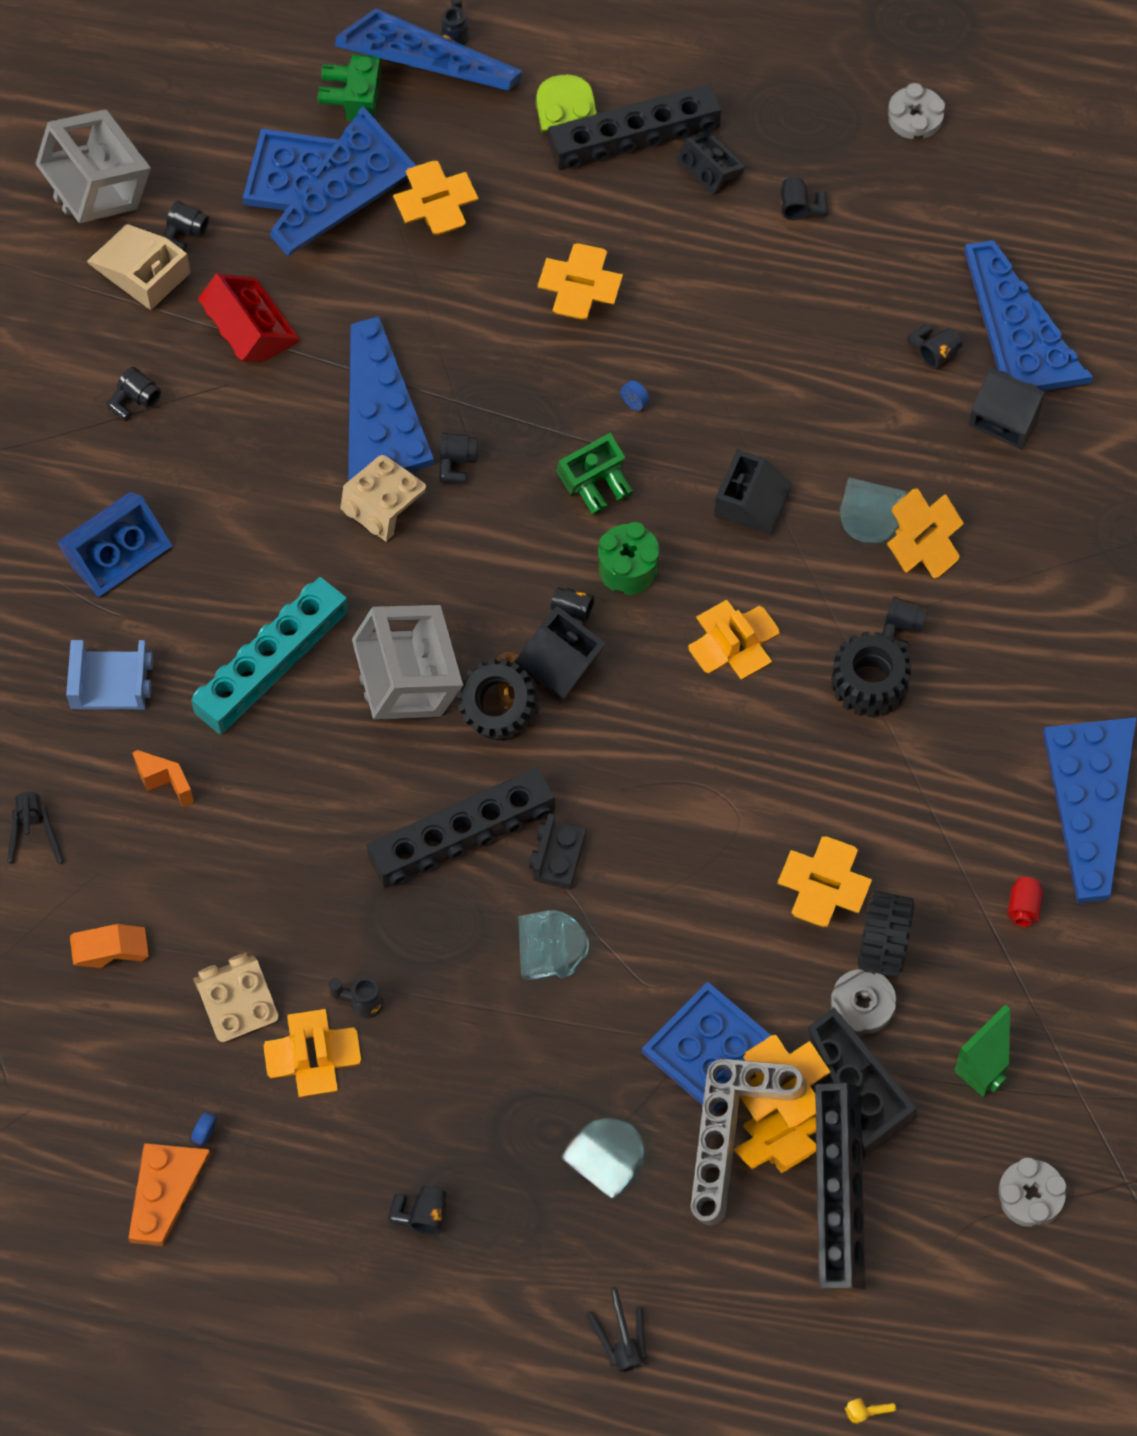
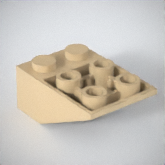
(142, 264)

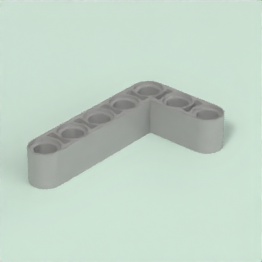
(726, 1124)

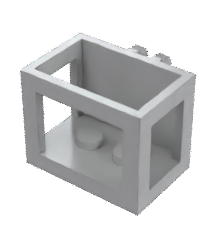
(97, 177)
(407, 670)

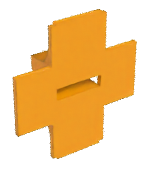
(430, 197)
(584, 281)
(922, 543)
(725, 633)
(829, 882)
(333, 1050)
(806, 1061)
(777, 1142)

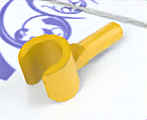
(858, 1412)

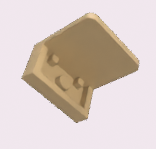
(379, 495)
(236, 997)

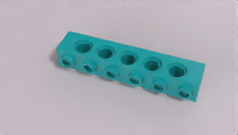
(267, 670)

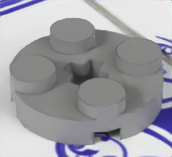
(916, 98)
(867, 985)
(1028, 1174)

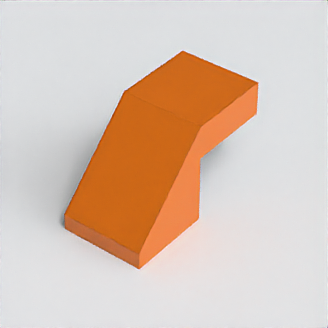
(160, 771)
(103, 944)

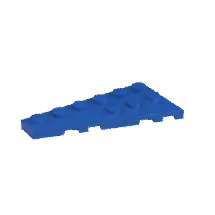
(406, 43)
(350, 177)
(1018, 327)
(380, 407)
(1089, 784)

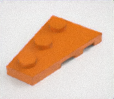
(162, 1187)

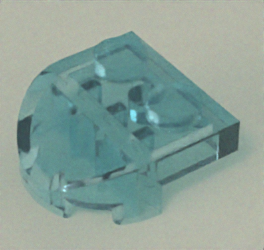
(868, 512)
(550, 944)
(607, 1154)

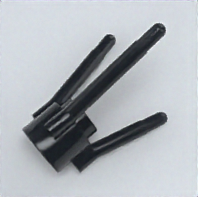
(28, 812)
(628, 1354)

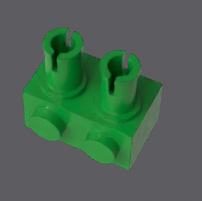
(362, 88)
(590, 464)

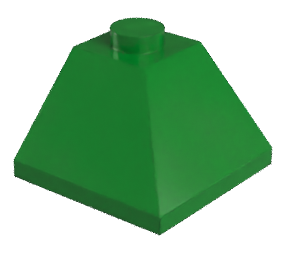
(986, 1055)

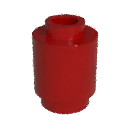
(1025, 901)

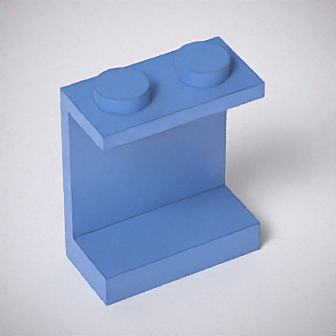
(108, 678)

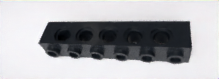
(634, 127)
(469, 813)
(840, 1187)

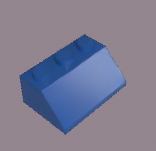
(115, 543)

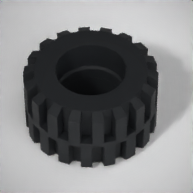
(873, 652)
(477, 685)
(886, 933)

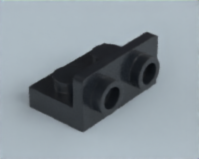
(709, 161)
(558, 853)

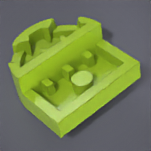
(563, 100)

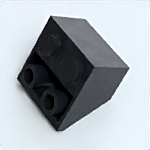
(1007, 408)
(752, 493)
(560, 653)

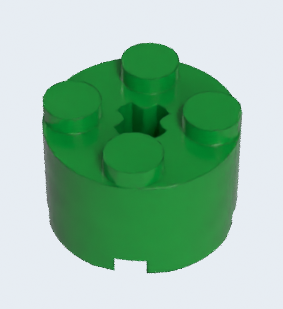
(628, 558)

